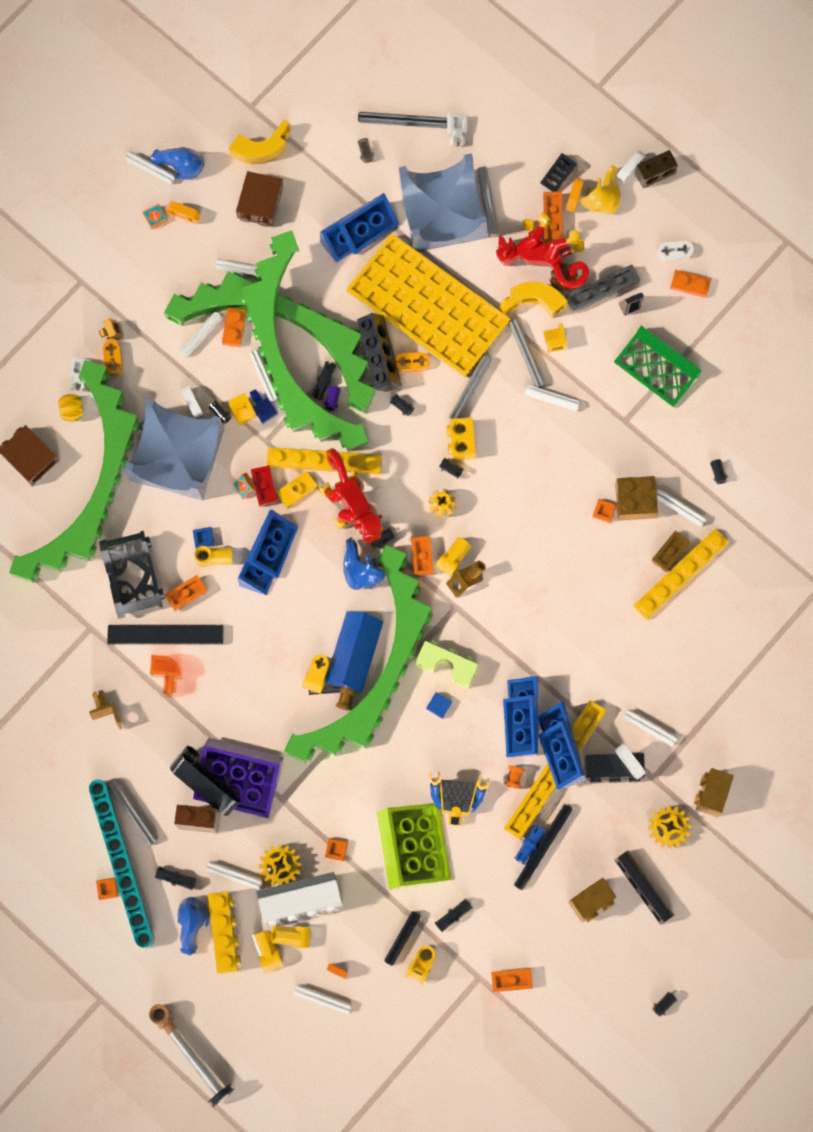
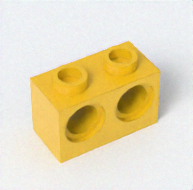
(466, 439)

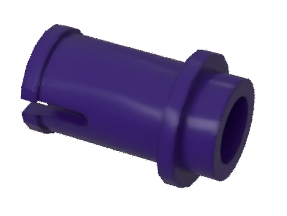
(332, 398)

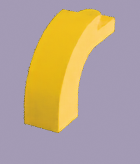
(263, 151)
(536, 293)

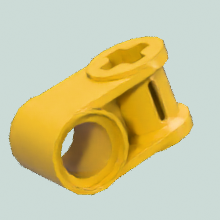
(316, 677)
(421, 965)

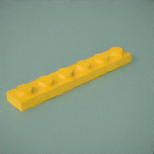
(317, 460)
(680, 574)

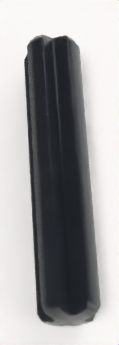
(402, 938)

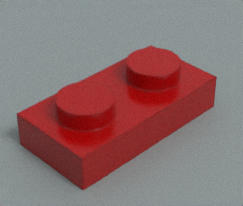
(264, 485)

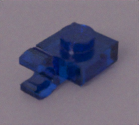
(263, 409)

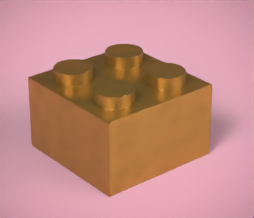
(636, 498)
(714, 792)
(592, 899)

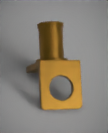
(467, 577)
(103, 709)

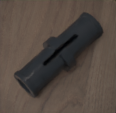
(323, 380)
(175, 878)
(453, 915)

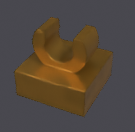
(111, 330)

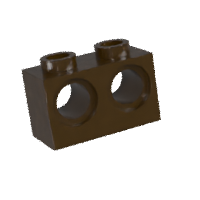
(656, 169)

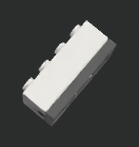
(299, 899)

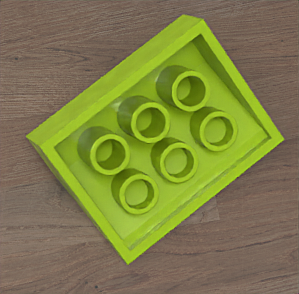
(413, 846)

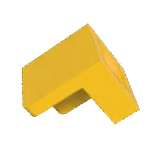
(555, 339)
(242, 409)

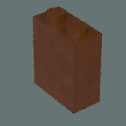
(259, 199)
(28, 455)
(197, 818)

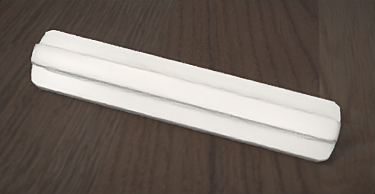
(150, 167)
(241, 268)
(201, 334)
(264, 377)
(552, 398)
(680, 508)
(650, 727)
(234, 875)
(322, 999)

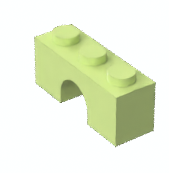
(432, 655)

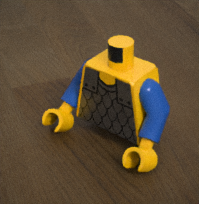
(456, 797)

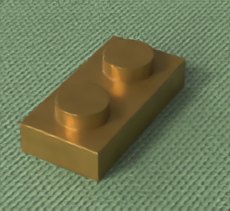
(670, 551)

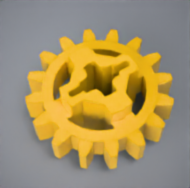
(678, 830)
(292, 870)

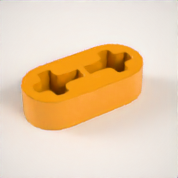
(575, 195)
(183, 212)
(412, 357)
(108, 358)

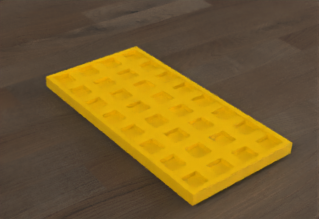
(428, 305)

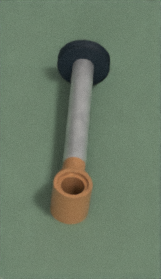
(190, 1054)

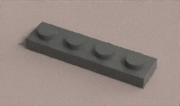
(602, 288)

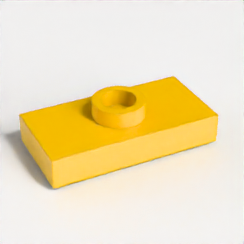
(296, 489)

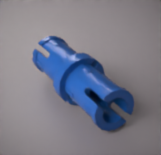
(529, 844)

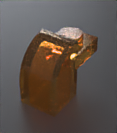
(165, 668)

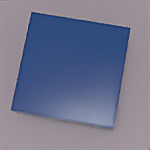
(203, 537)
(439, 705)

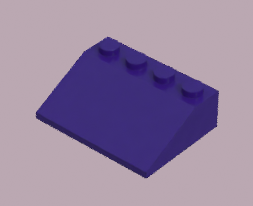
(246, 772)

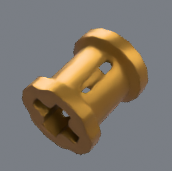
(345, 699)

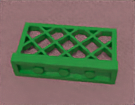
(668, 354)

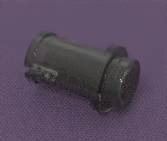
(365, 150)

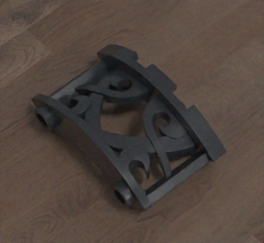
(111, 557)

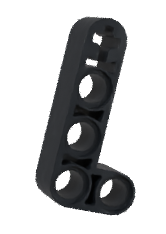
(203, 781)

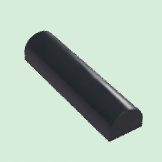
(644, 887)

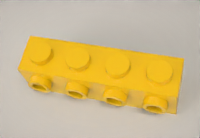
(223, 932)

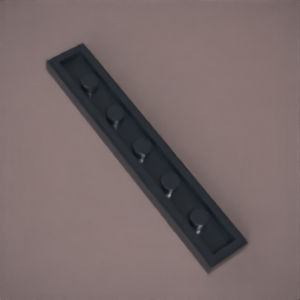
(165, 634)

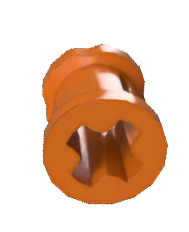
(514, 777)

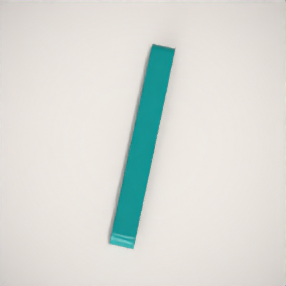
(127, 871)

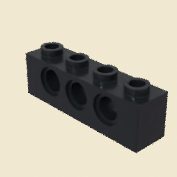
(379, 352)

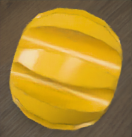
(70, 407)
(440, 497)

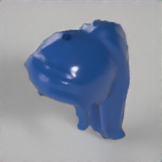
(182, 159)
(358, 573)
(191, 916)

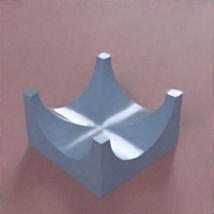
(442, 206)
(175, 451)

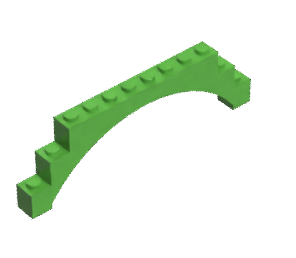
(261, 303)
(331, 334)
(83, 533)
(361, 721)

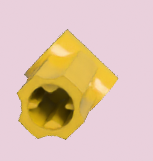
(217, 556)
(450, 561)
(297, 936)
(269, 956)

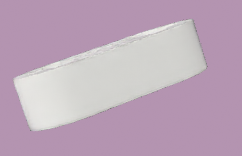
(629, 168)
(676, 247)
(191, 402)
(630, 761)

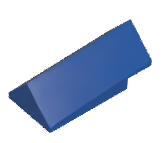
(359, 228)
(267, 553)
(354, 651)
(521, 717)
(560, 747)

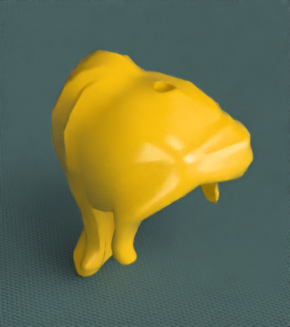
(605, 198)

